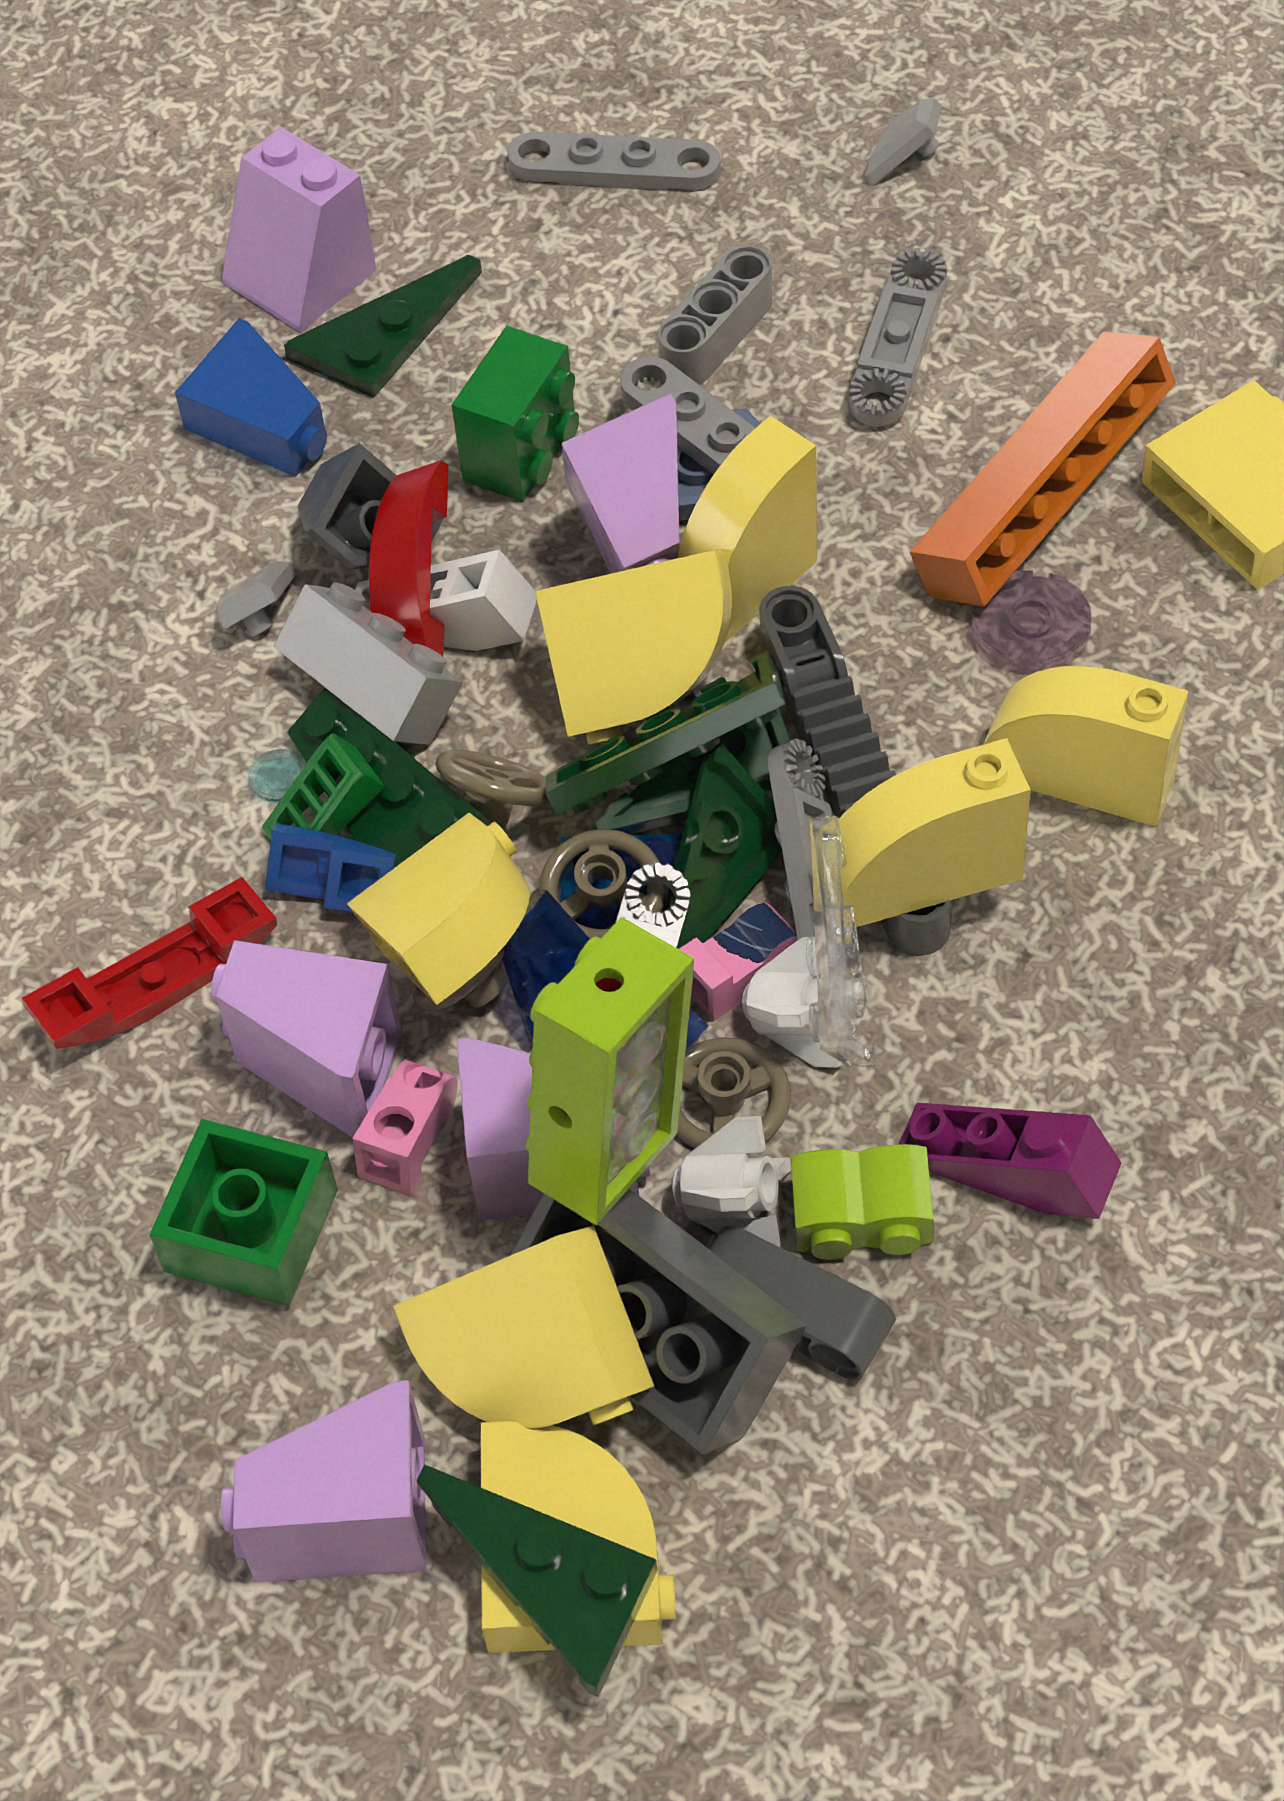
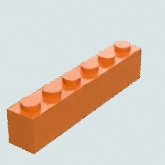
(1043, 468)

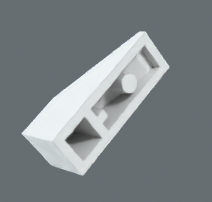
(478, 601)

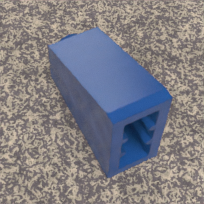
(253, 403)

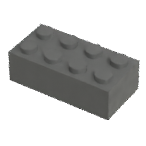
(699, 1322)

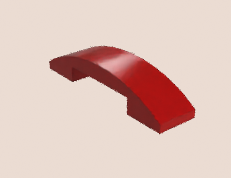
(403, 552)
(155, 977)

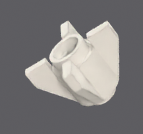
(780, 1001)
(729, 1183)

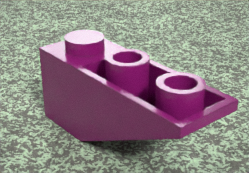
(1019, 1155)

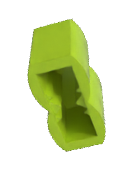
(862, 1200)

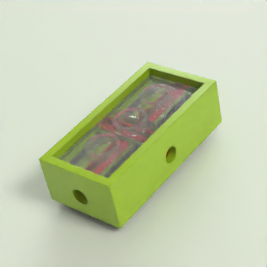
(607, 1068)

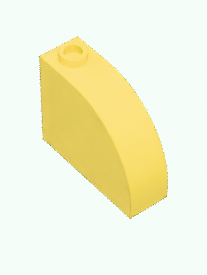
(1228, 479)
(760, 514)
(635, 639)
(1095, 738)
(936, 833)
(447, 906)
(530, 1336)
(583, 1487)

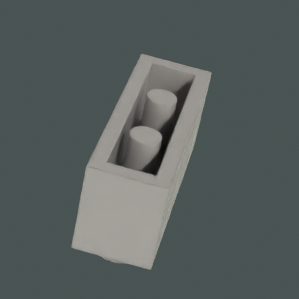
(368, 663)

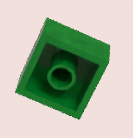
(515, 413)
(244, 1212)

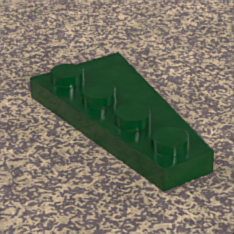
(667, 735)
(412, 804)

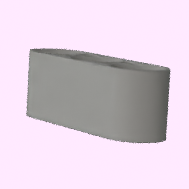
(718, 313)

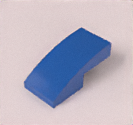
(323, 865)

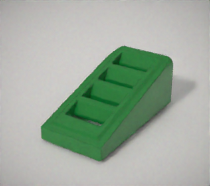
(346, 799)

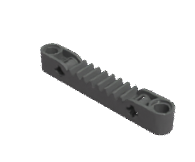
(833, 724)

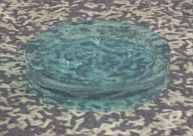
(274, 773)

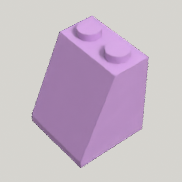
(296, 230)
(628, 485)
(311, 1026)
(496, 1127)
(334, 1494)

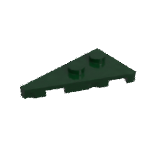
(379, 336)
(670, 793)
(724, 843)
(565, 1579)

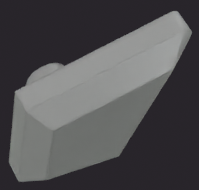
(905, 134)
(254, 593)

